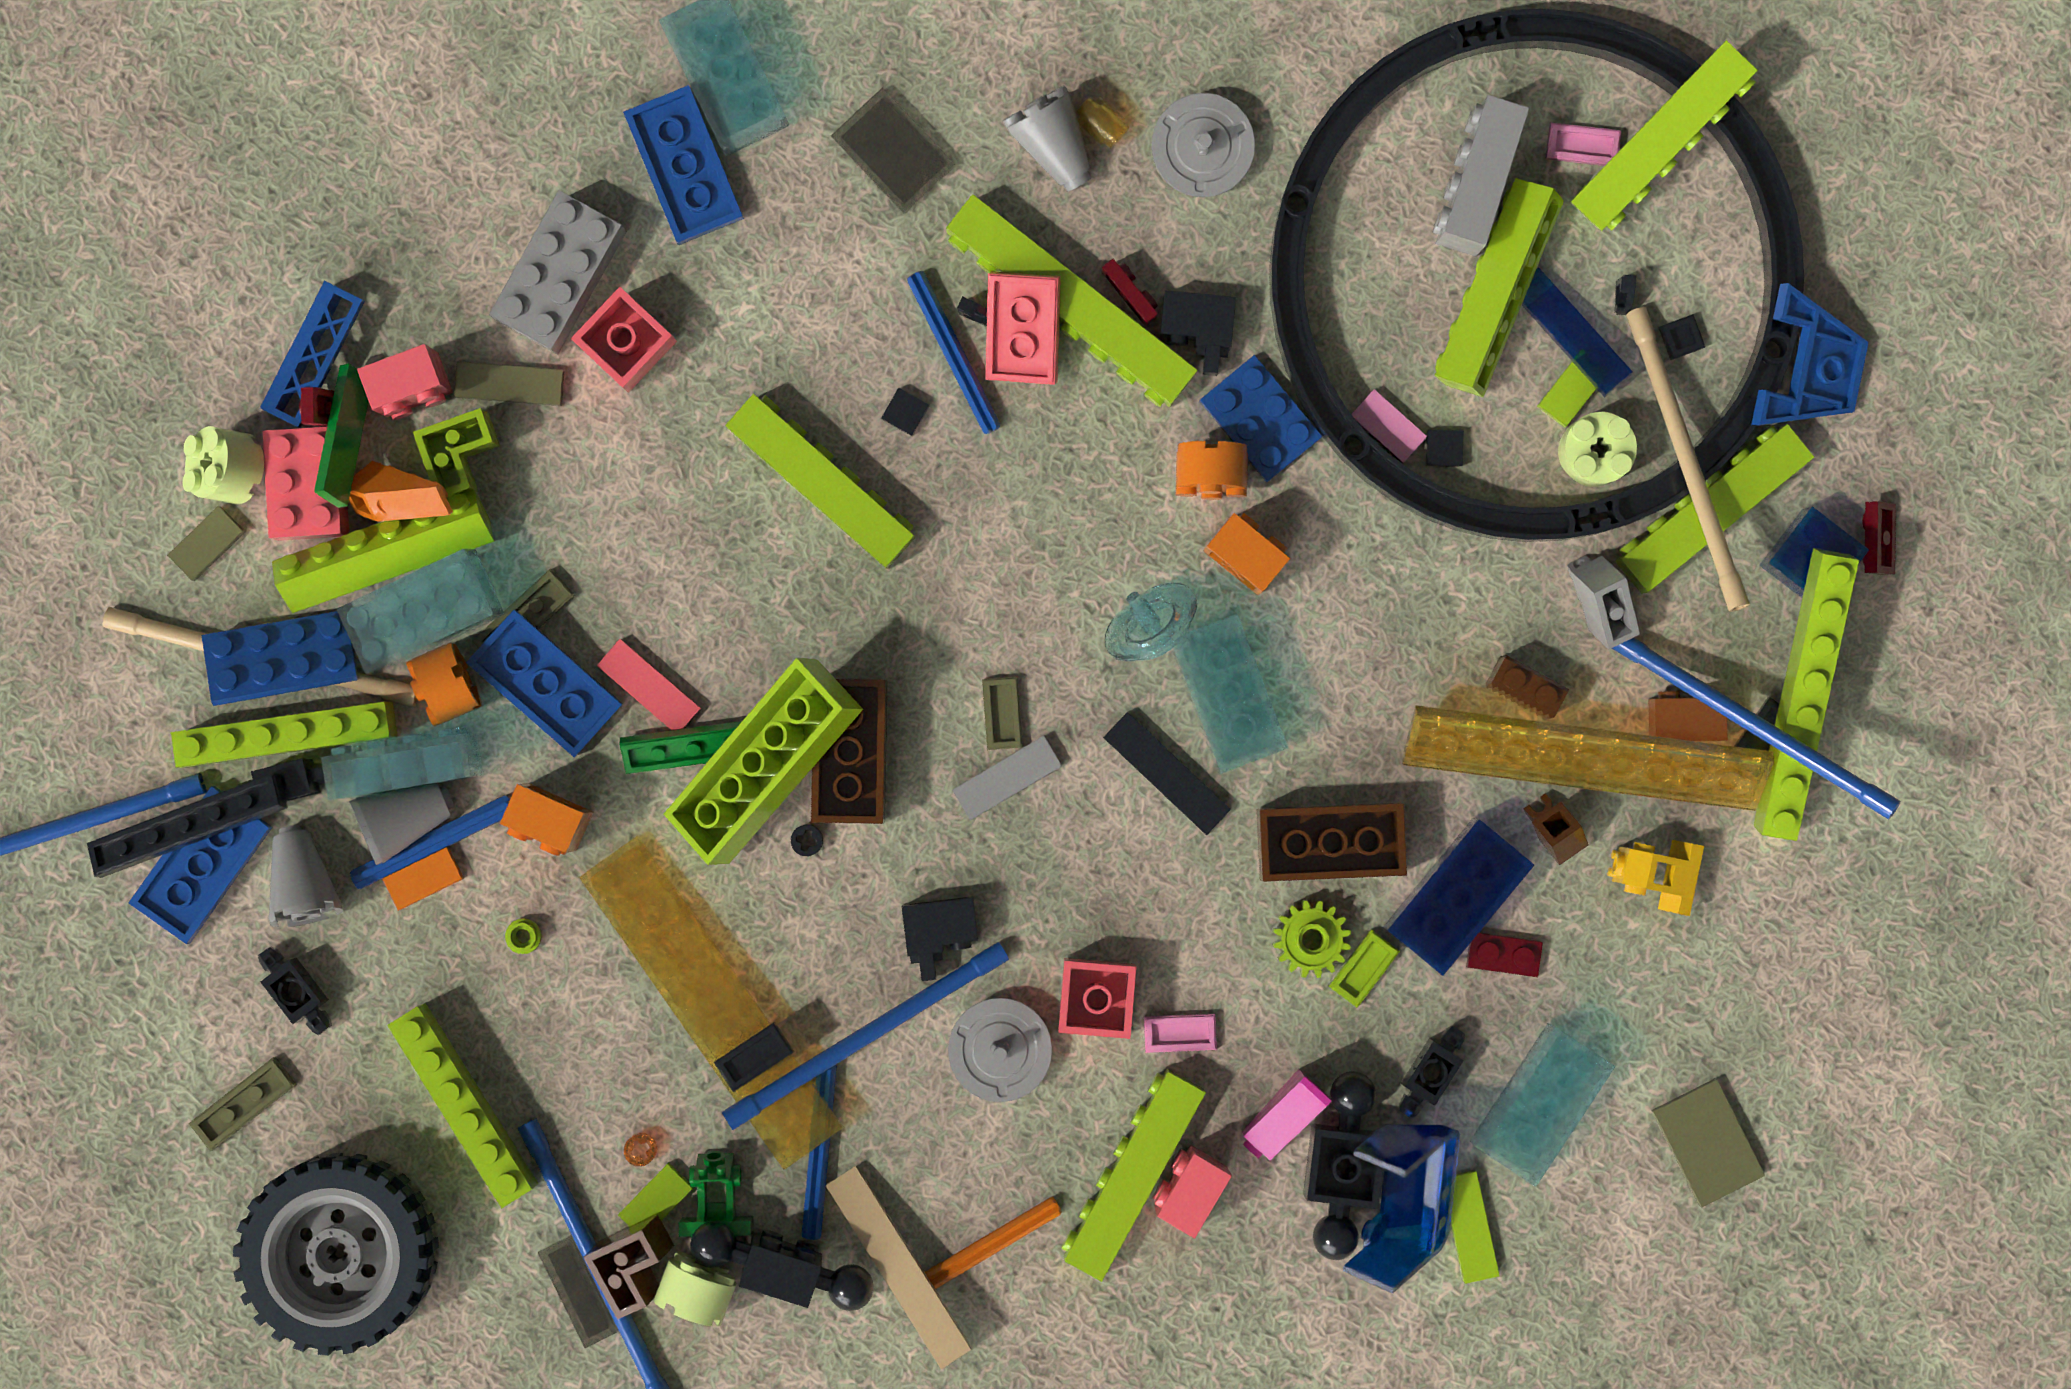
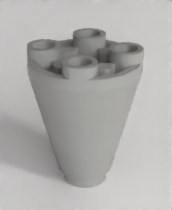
(1053, 137)

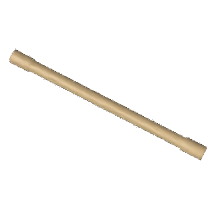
(1729, 579)
(138, 625)

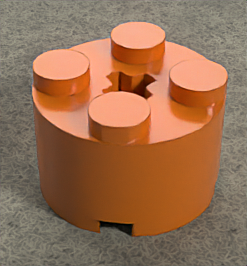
(1211, 469)
(444, 683)

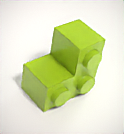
(450, 443)

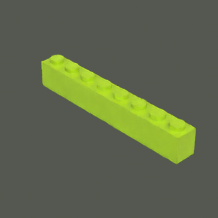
(1082, 308)
(1807, 688)

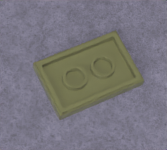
(1708, 1143)

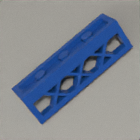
(304, 350)

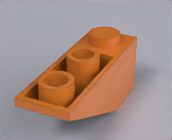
(392, 494)

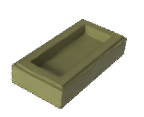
(206, 543)
(1002, 713)

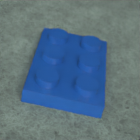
(1261, 415)

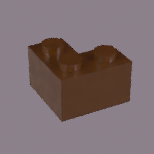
(624, 1262)

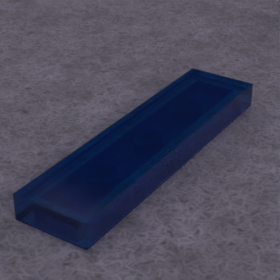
(1574, 335)

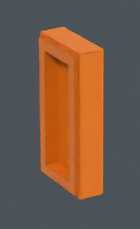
(423, 878)

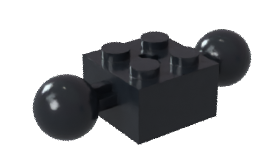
(1360, 1186)
(781, 1267)

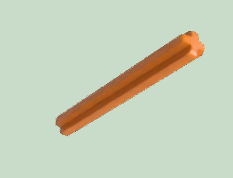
(993, 1242)

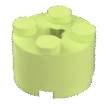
(1610, 433)
(222, 465)
(695, 1290)

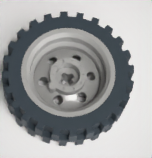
(305, 1306)

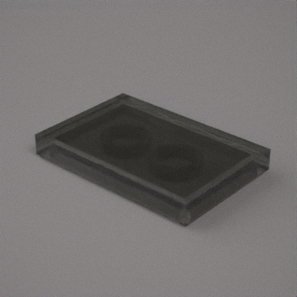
(893, 150)

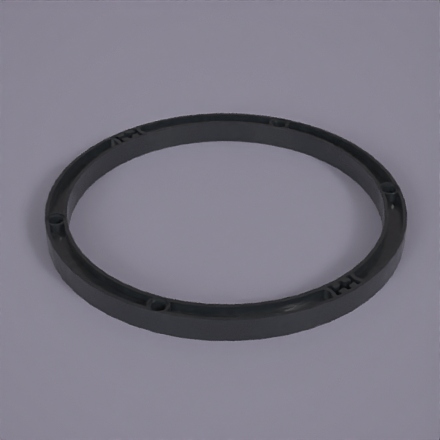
(1528, 30)

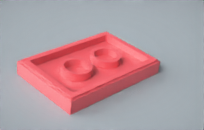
(1023, 327)

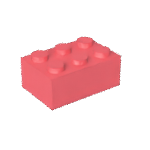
(290, 481)

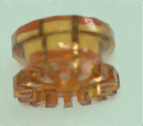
(638, 1160)

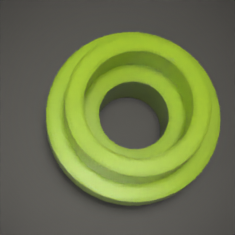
(512, 939)

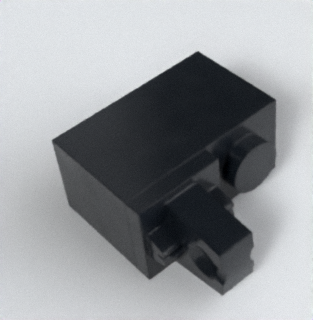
(1201, 319)
(935, 924)

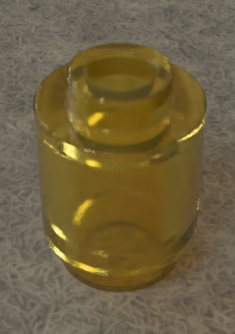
(1102, 121)

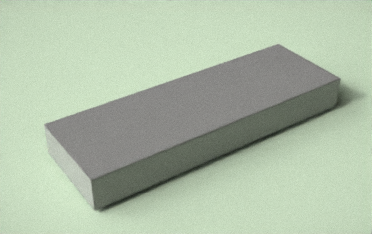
(1007, 778)

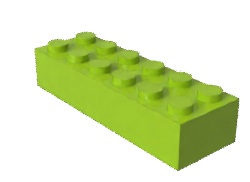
(762, 761)

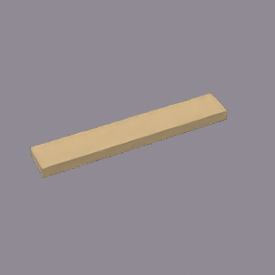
(899, 1267)

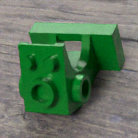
(710, 1168)

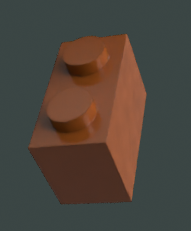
(1685, 719)

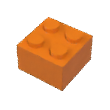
(1247, 553)
(546, 818)

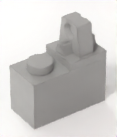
(1604, 600)

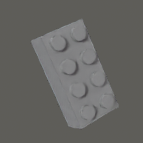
(1482, 175)
(558, 272)

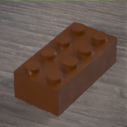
(852, 772)
(1331, 842)

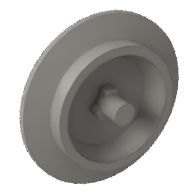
(1203, 145)
(1000, 1049)

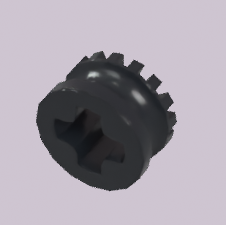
(797, 846)

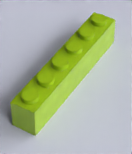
(1664, 135)
(1498, 287)
(820, 481)
(1733, 495)
(379, 553)
(284, 734)
(463, 1105)
(1133, 1174)

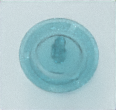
(1151, 622)

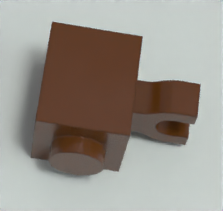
(1557, 830)

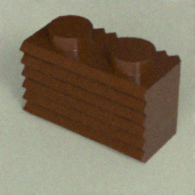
(1527, 687)

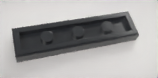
(1166, 773)

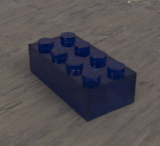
(1458, 896)

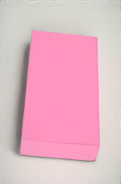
(1582, 144)
(1388, 426)
(1180, 1033)

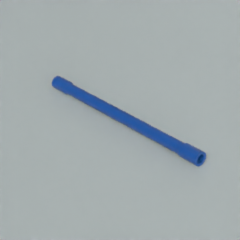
(172, 792)
(1866, 793)
(753, 1104)
(540, 1150)

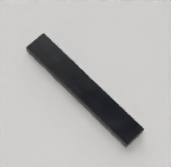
(187, 825)

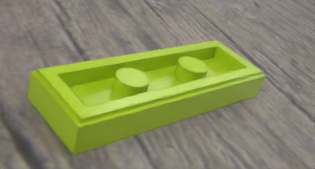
(1472, 1230)

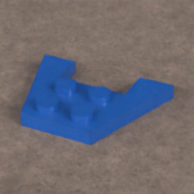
(1825, 366)

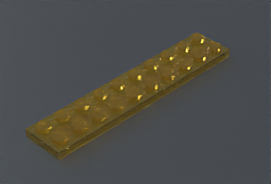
(1587, 758)
(702, 990)

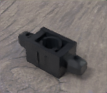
(298, 777)
(317, 1020)
(1411, 1103)

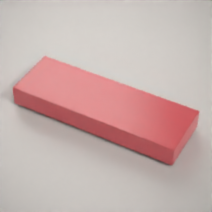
(648, 686)

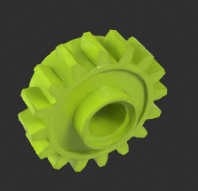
(1311, 958)

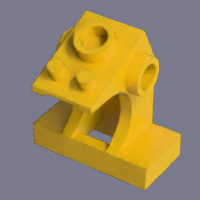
(1638, 868)

